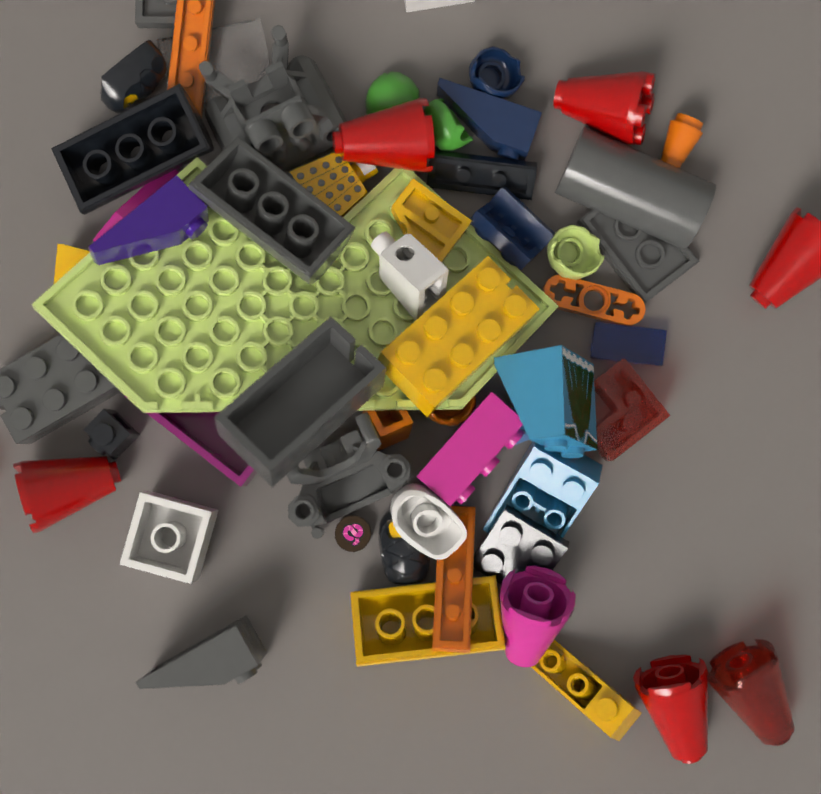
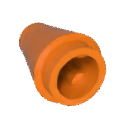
(680, 139)

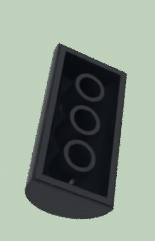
(133, 149)

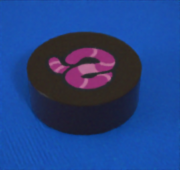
(353, 533)

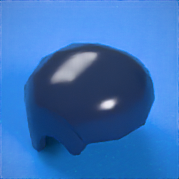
(495, 73)

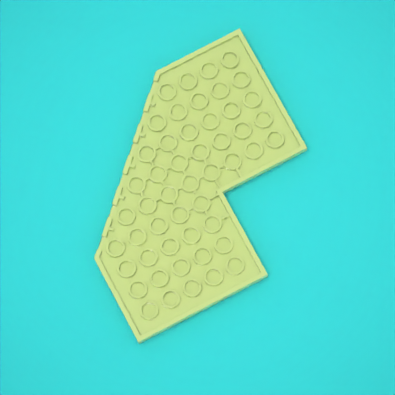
(219, 311)

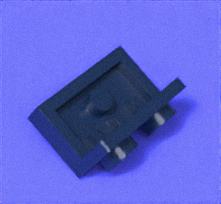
(512, 228)

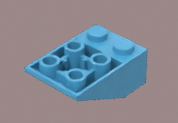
(549, 488)

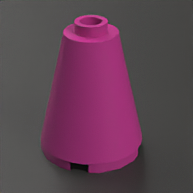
(533, 612)

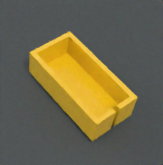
(457, 336)

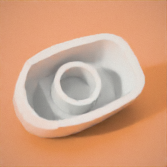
(426, 521)

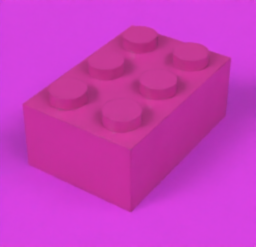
(472, 450)

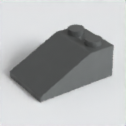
(216, 660)

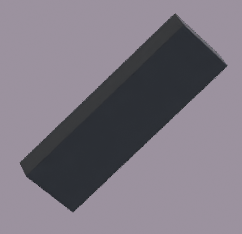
(481, 174)

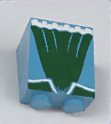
(553, 398)

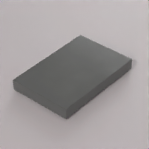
(638, 258)

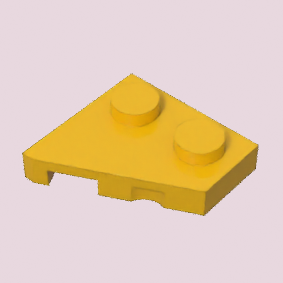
(429, 219)

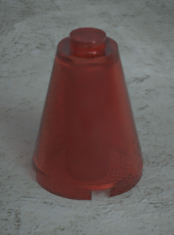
(754, 689)

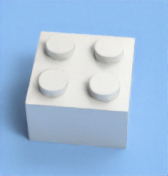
(169, 537)

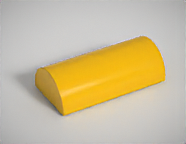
(399, 620)

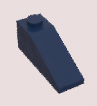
(495, 121)

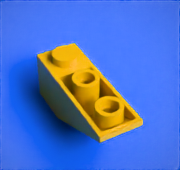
(587, 691)

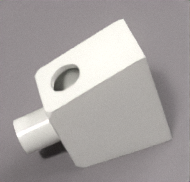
(410, 272)

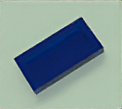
(634, 343)

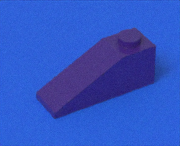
(156, 224)

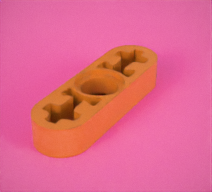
(616, 317)

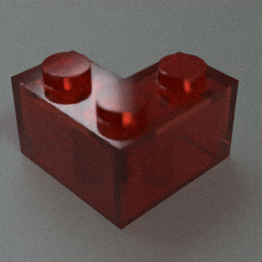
(631, 406)

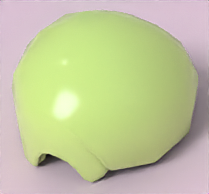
(574, 252)

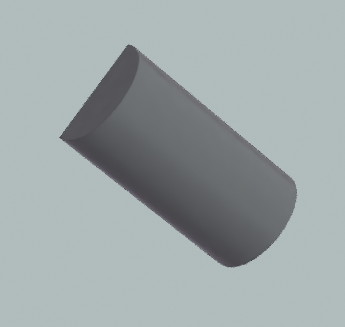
(636, 188)
(273, 210)

